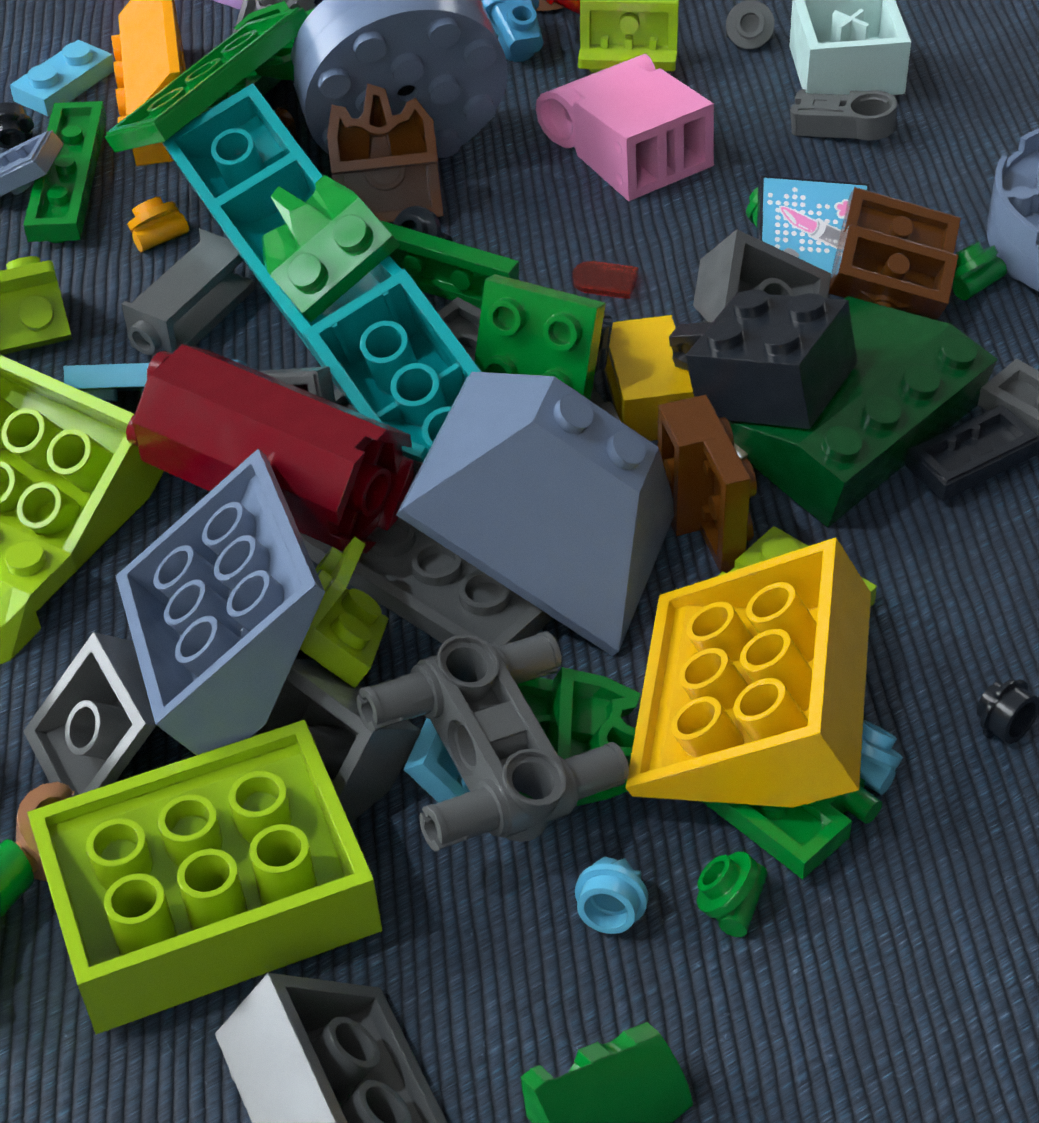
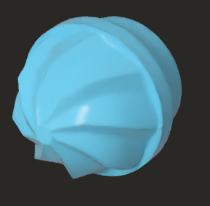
(610, 895)

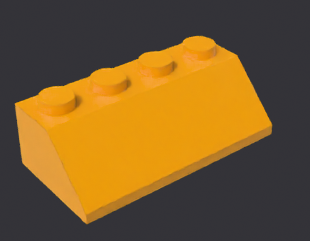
(146, 60)

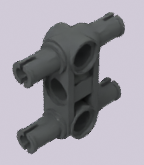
(492, 739)

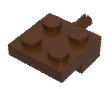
(895, 254)
(706, 478)

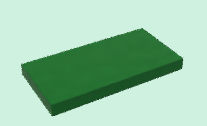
(206, 81)

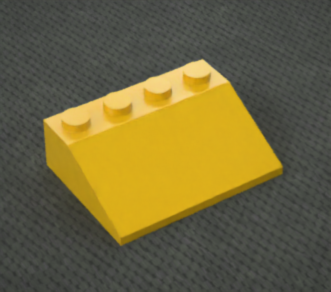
(757, 685)

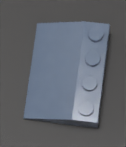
(221, 609)

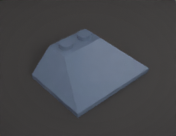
(546, 499)

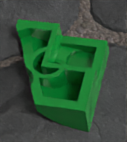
(612, 1083)

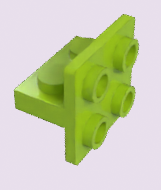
(31, 306)
(347, 621)

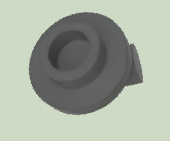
(750, 25)

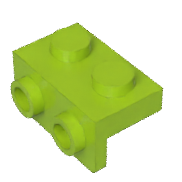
(626, 29)

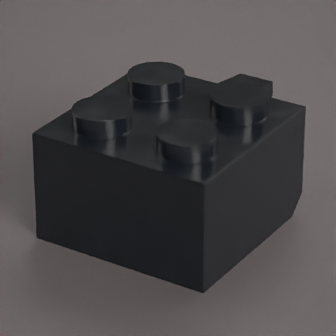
(769, 357)

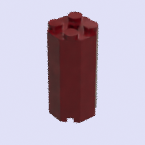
(332, 463)

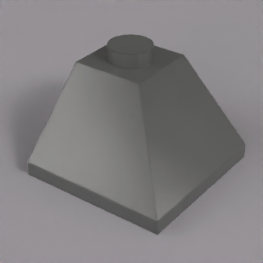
(750, 264)
(93, 716)

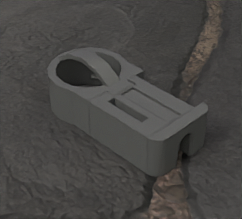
(844, 115)

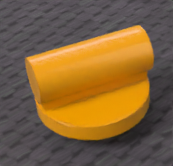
(156, 223)

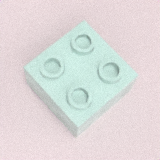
(849, 46)

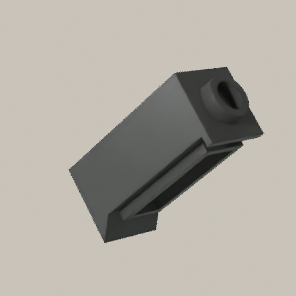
(188, 298)

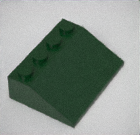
(906, 388)

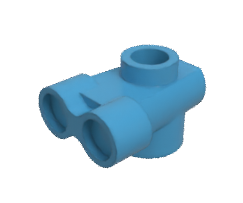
(517, 27)

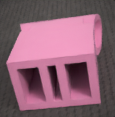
(632, 125)

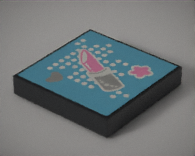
(803, 216)

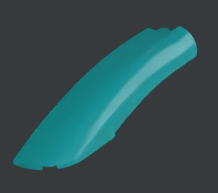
(383, 334)

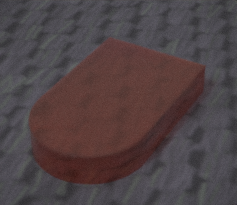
(605, 279)

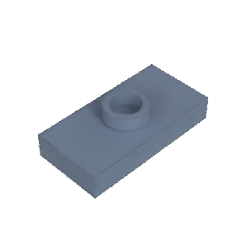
(28, 162)

